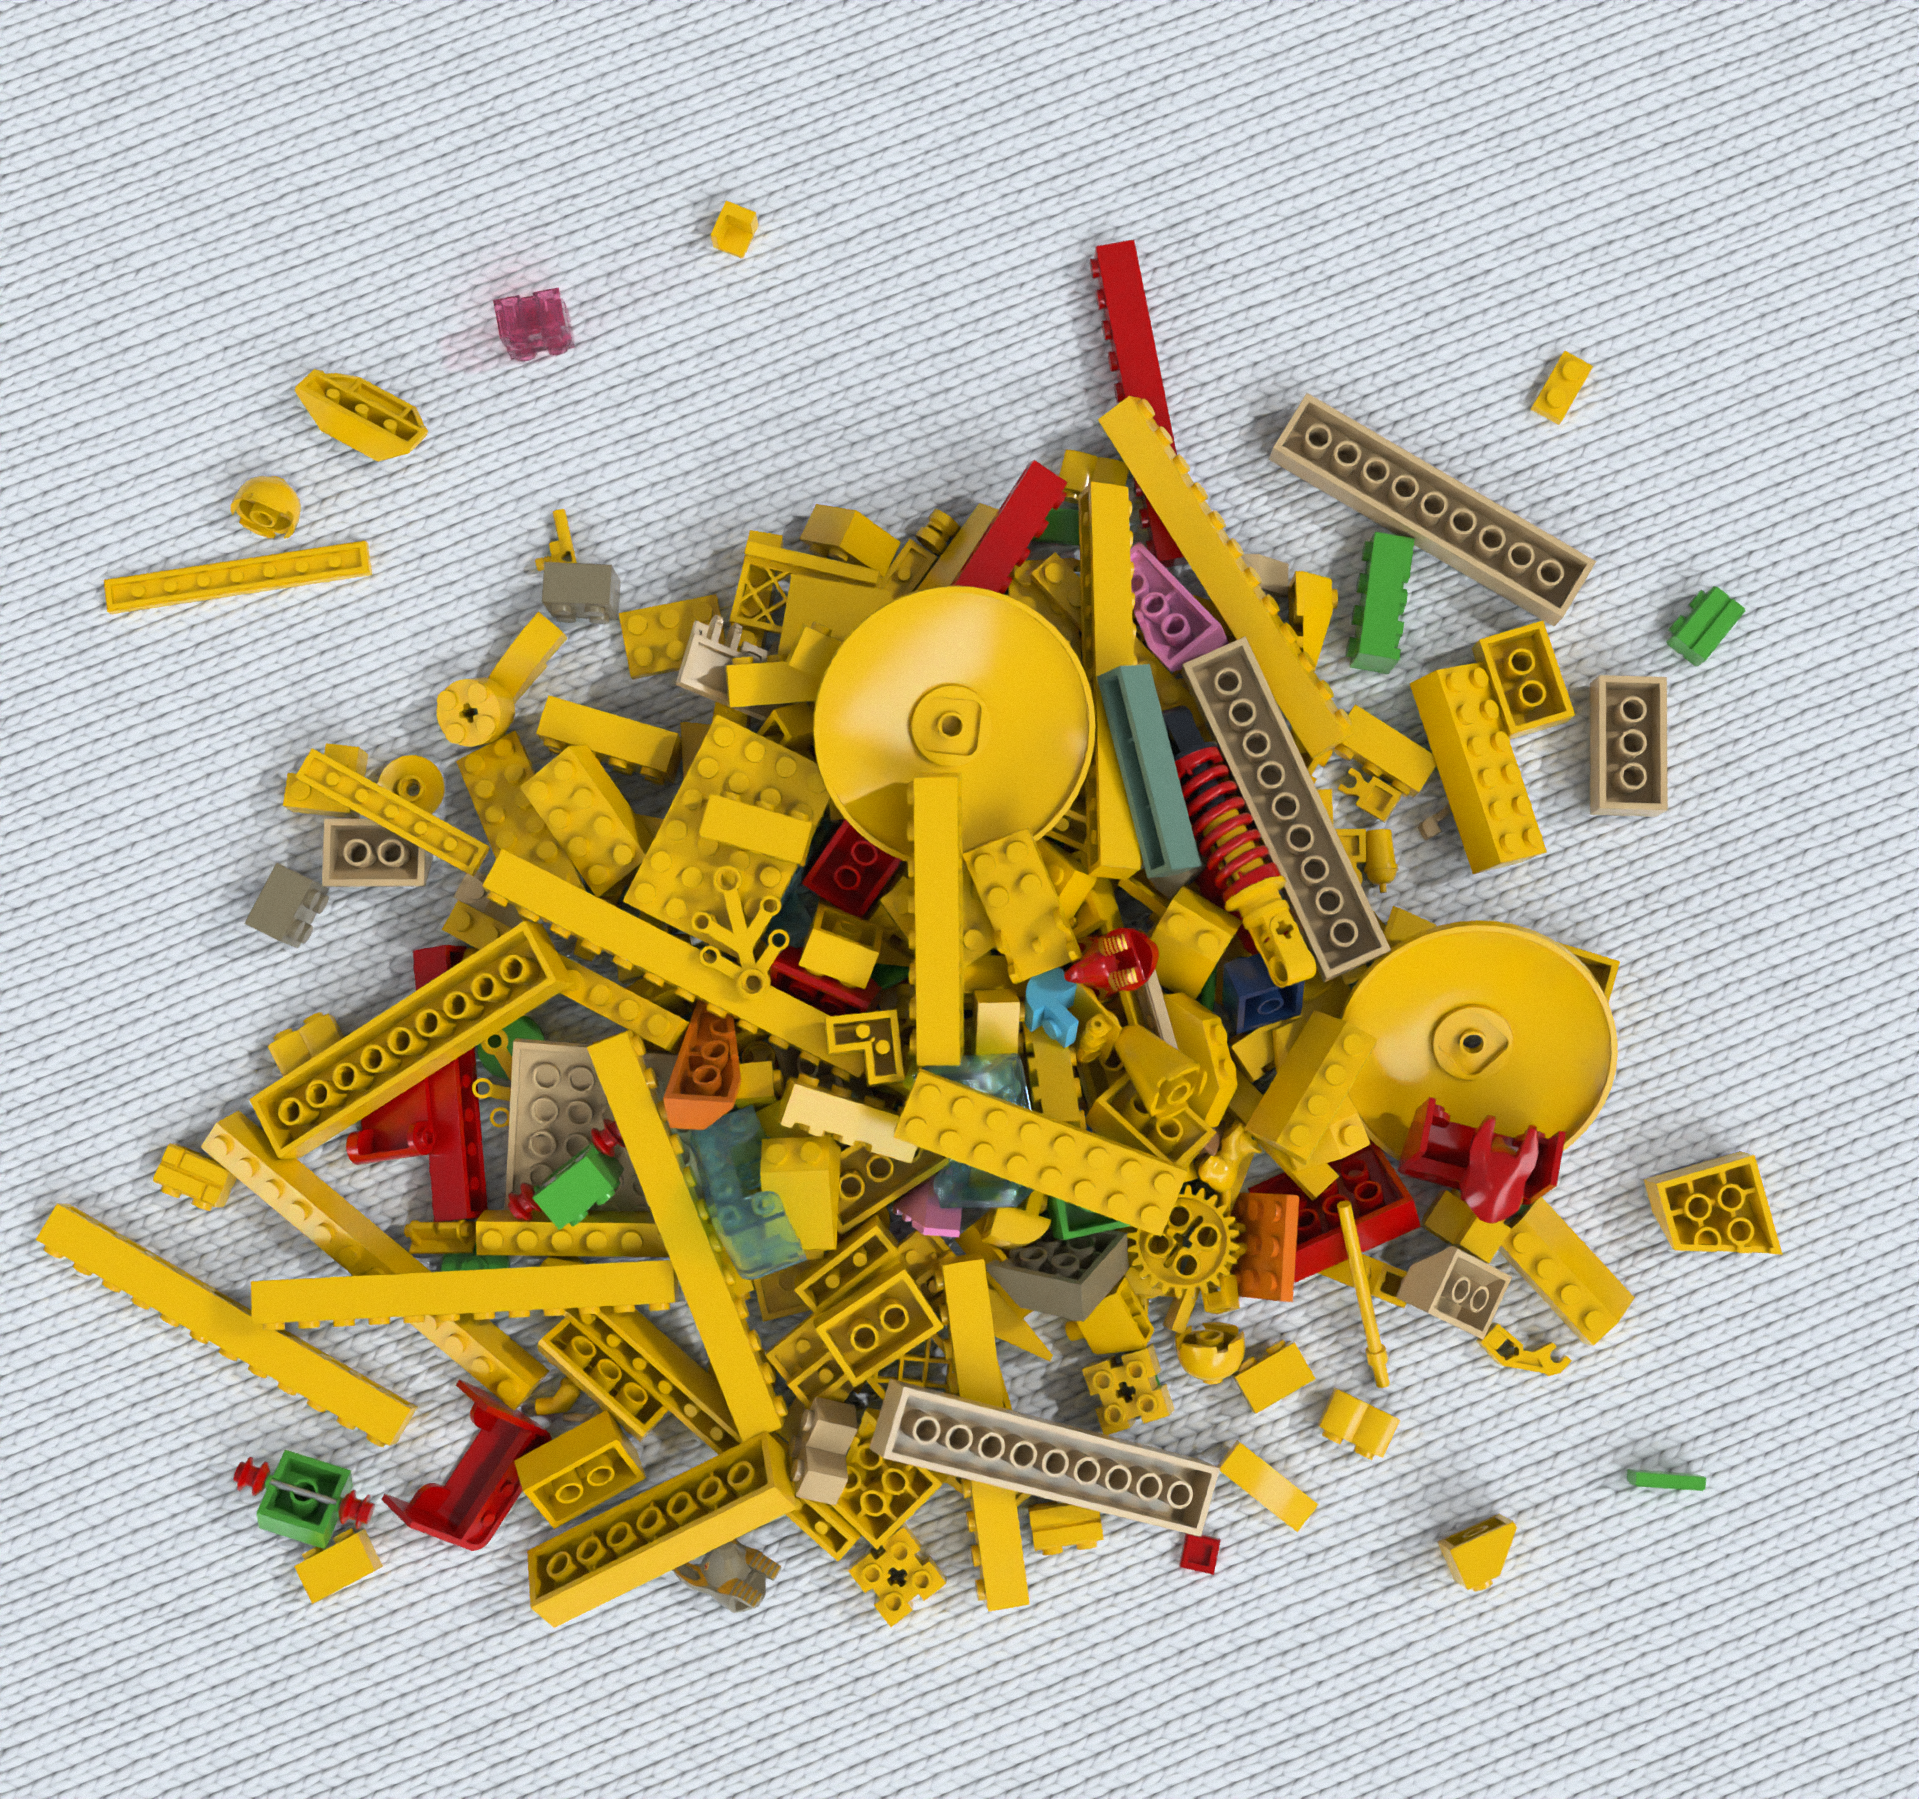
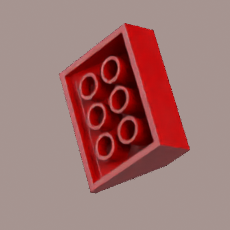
(1378, 1202)

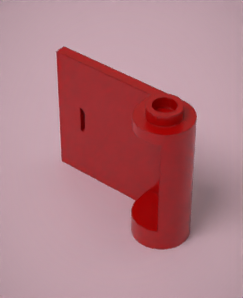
(396, 1129)

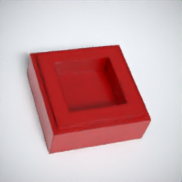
(1200, 1553)

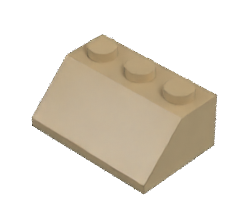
(370, 856)
(1456, 1289)

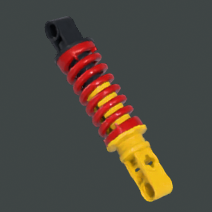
(1232, 853)

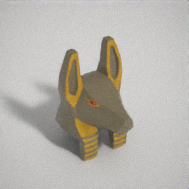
(731, 1575)

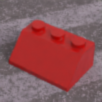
(821, 991)

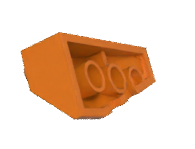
(705, 1072)

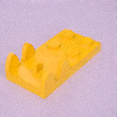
(1022, 905)

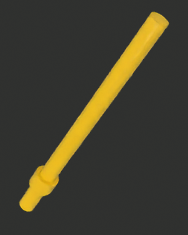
(1375, 1352)

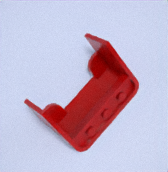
(1440, 1152)
(484, 1481)

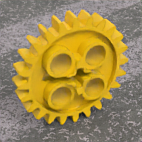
(1210, 1260)

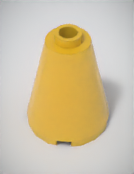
(1159, 1071)

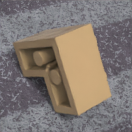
(820, 1450)

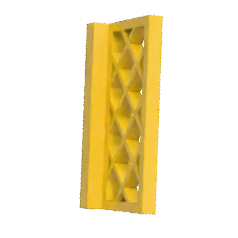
(788, 563)

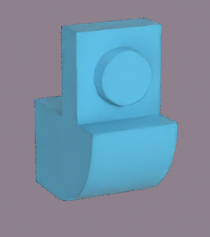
(1047, 1005)

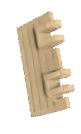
(706, 659)

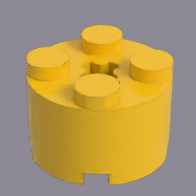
(457, 713)

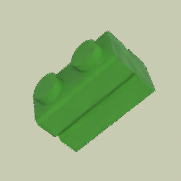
(1705, 626)

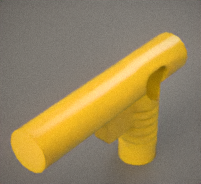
(563, 546)

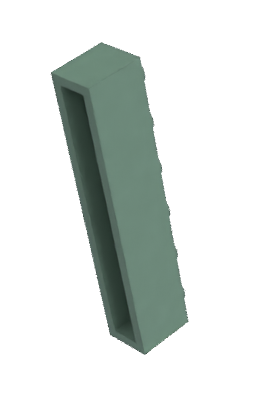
(1148, 771)

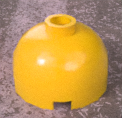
(267, 506)
(1211, 1352)

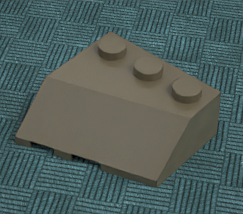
(1063, 1275)

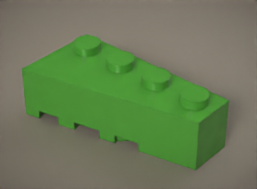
(1381, 603)

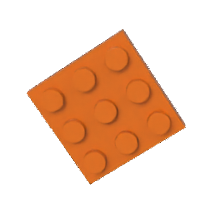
(1271, 1238)

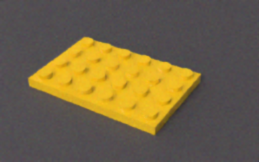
(681, 864)

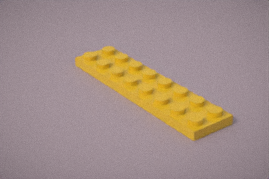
(1040, 1152)

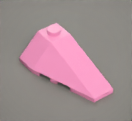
(1169, 615)
(923, 1209)

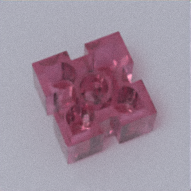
(534, 324)

